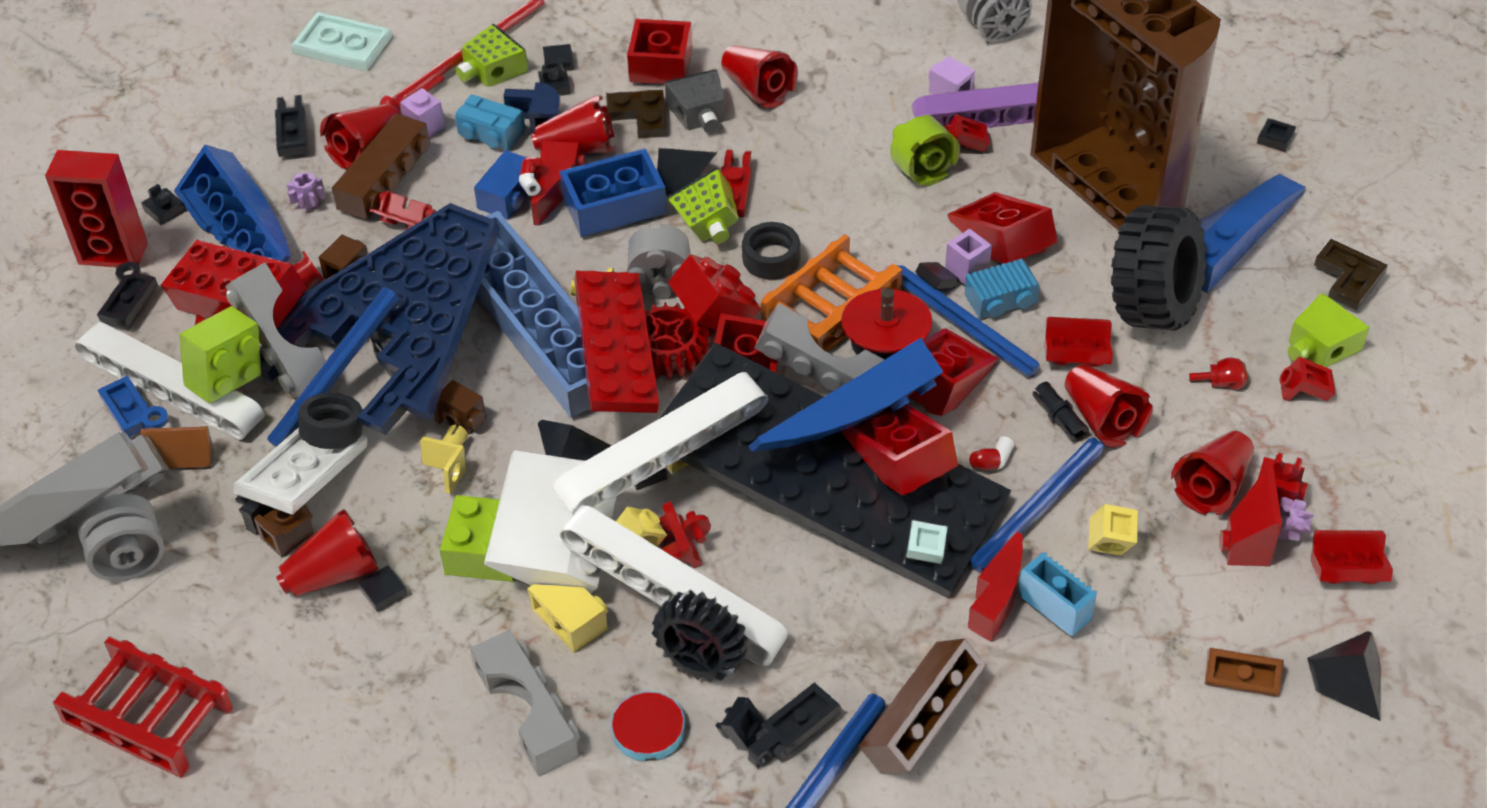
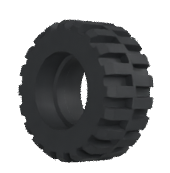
(1158, 267)

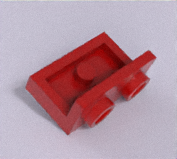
(1078, 341)
(1350, 556)

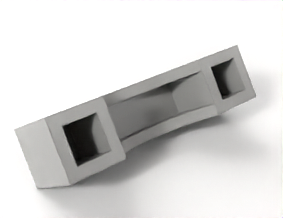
(255, 297)
(790, 342)
(545, 734)

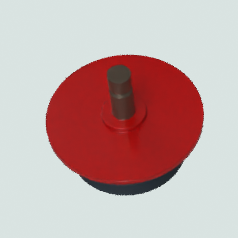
(885, 321)

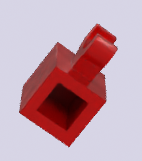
(1287, 477)

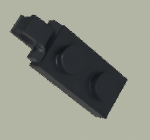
(793, 725)

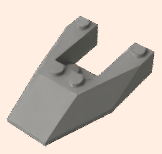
(56, 501)

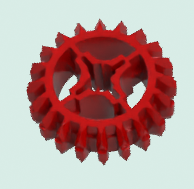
(668, 332)

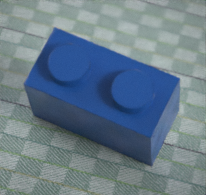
(500, 186)

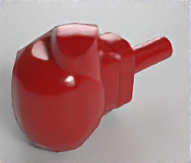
(1226, 373)

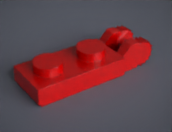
(738, 178)

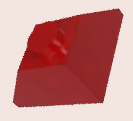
(1254, 525)

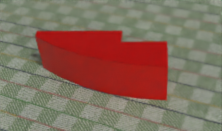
(997, 590)

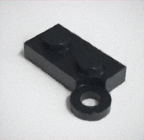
(128, 296)

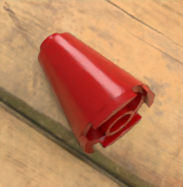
(761, 73)
(584, 124)
(353, 131)
(1109, 404)
(1213, 473)
(327, 558)

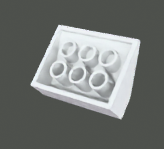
(529, 526)

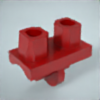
(684, 532)

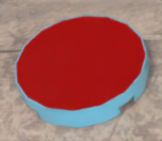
(648, 726)

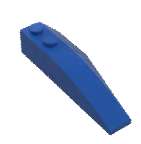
(231, 205)
(1242, 223)
(859, 399)

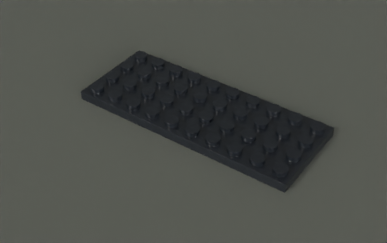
(832, 485)

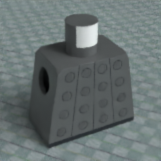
(697, 100)

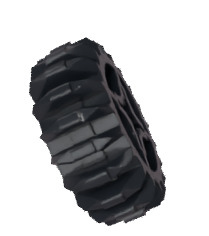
(700, 635)

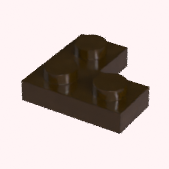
(644, 106)
(1356, 273)

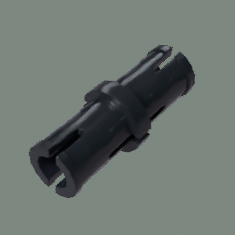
(1060, 411)

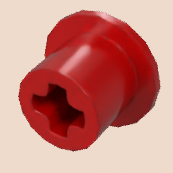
(307, 271)

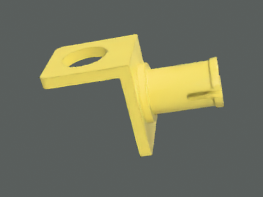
(446, 455)

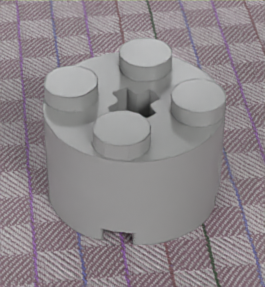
(656, 257)

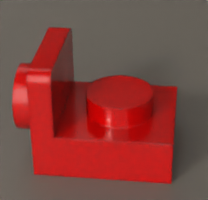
(969, 132)
(1307, 377)

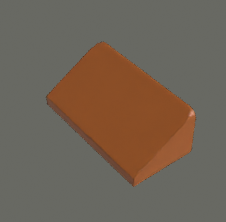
(183, 446)
(1243, 671)

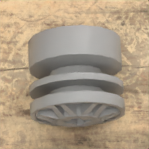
(997, 18)

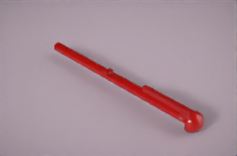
(435, 75)

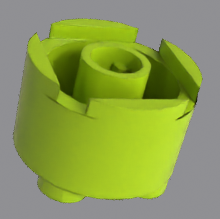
(924, 149)

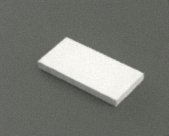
(294, 472)

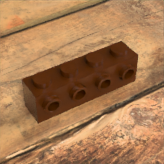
(381, 166)
(922, 706)

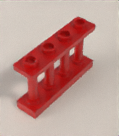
(139, 738)

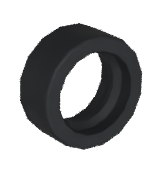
(771, 233)
(326, 434)

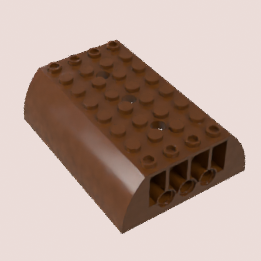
(1123, 99)

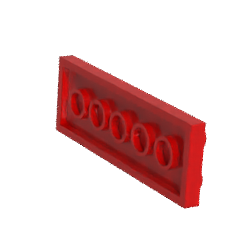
(615, 342)

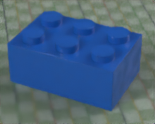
(613, 192)

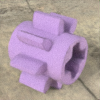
(306, 190)
(1294, 519)

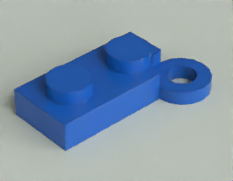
(129, 407)

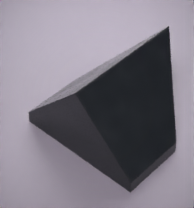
(681, 167)
(569, 441)
(1350, 674)

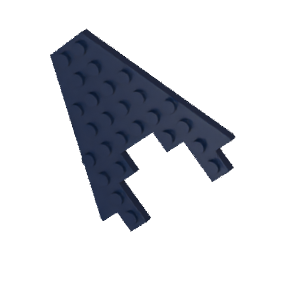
(436, 278)

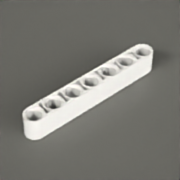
(163, 379)
(660, 443)
(662, 576)

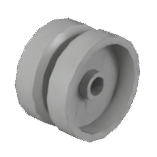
(120, 537)

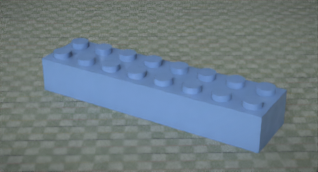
(535, 317)

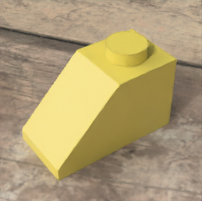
(569, 613)

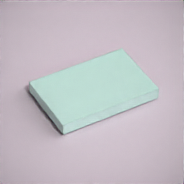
(342, 41)

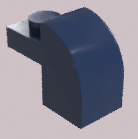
(536, 104)

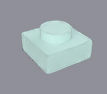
(926, 542)

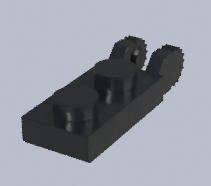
(291, 128)

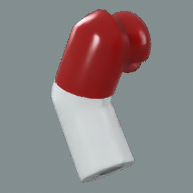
(526, 178)
(992, 458)

